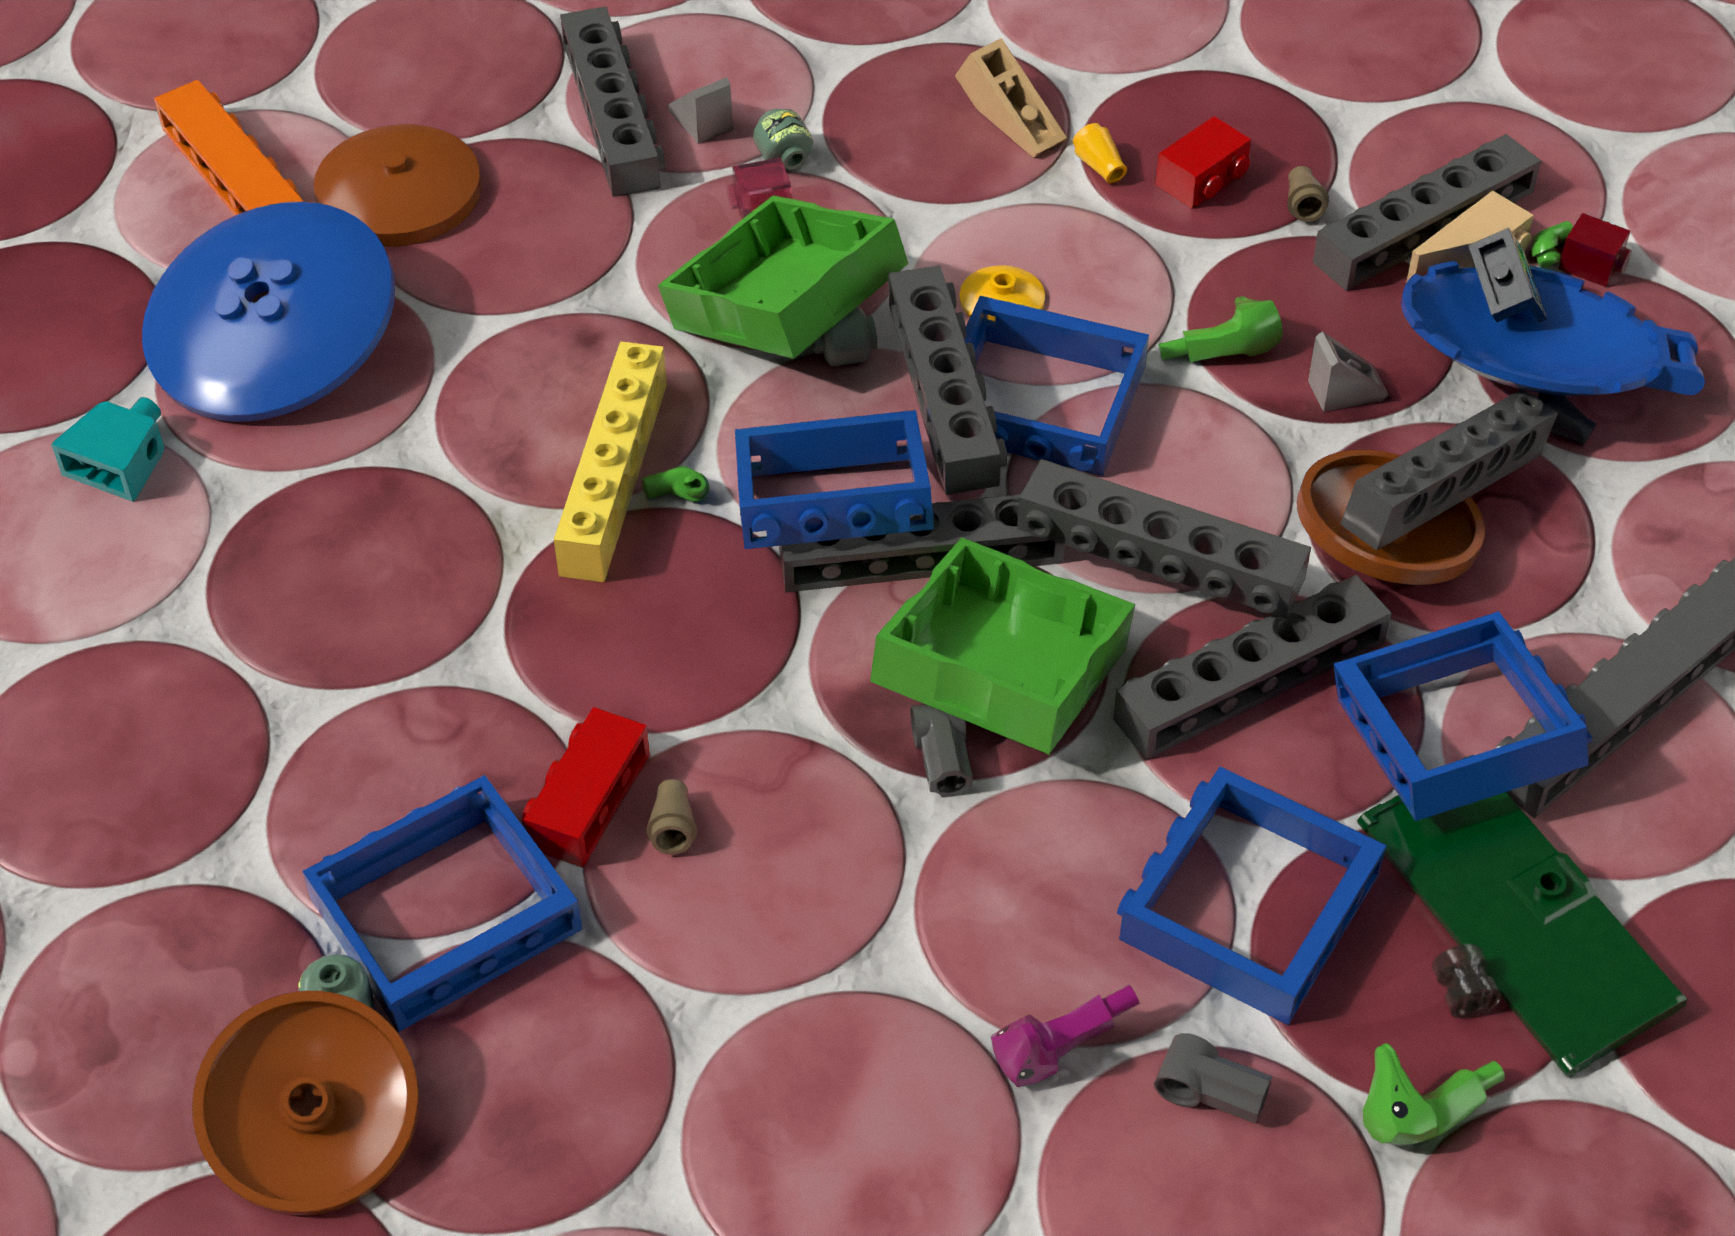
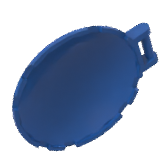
(1580, 349)

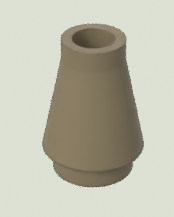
(1306, 195)
(672, 819)

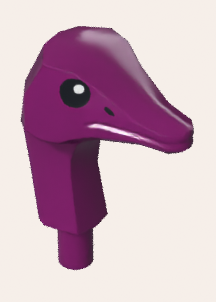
(1031, 1049)

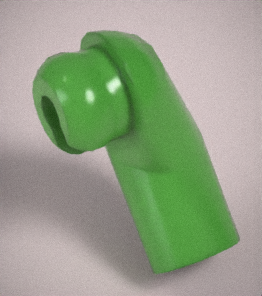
(1546, 241)
(677, 481)

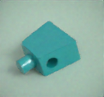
(112, 448)

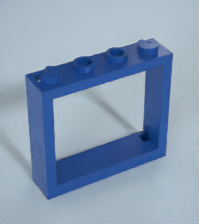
(1068, 340)
(839, 512)
(1442, 654)
(481, 957)
(1217, 965)

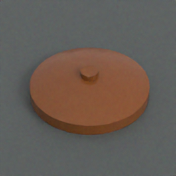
(401, 181)
(1423, 556)
(305, 1103)

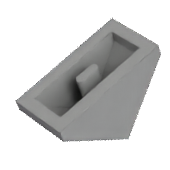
(705, 110)
(1342, 376)

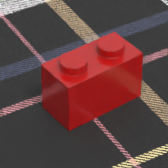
(1203, 162)

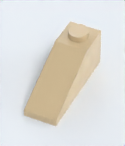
(1008, 98)
(1481, 220)

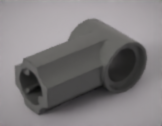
(942, 748)
(1197, 1074)

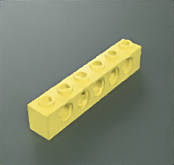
(610, 462)

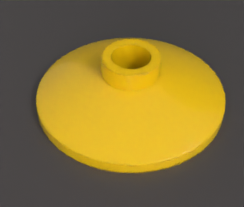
(1004, 284)

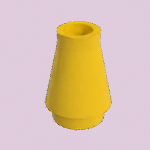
(1098, 150)

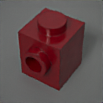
(1595, 250)

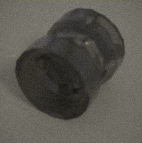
(1465, 978)

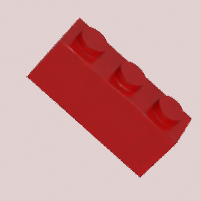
(586, 786)

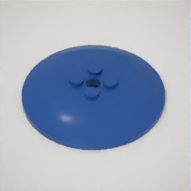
(291, 347)

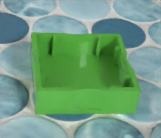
(783, 275)
(1002, 645)

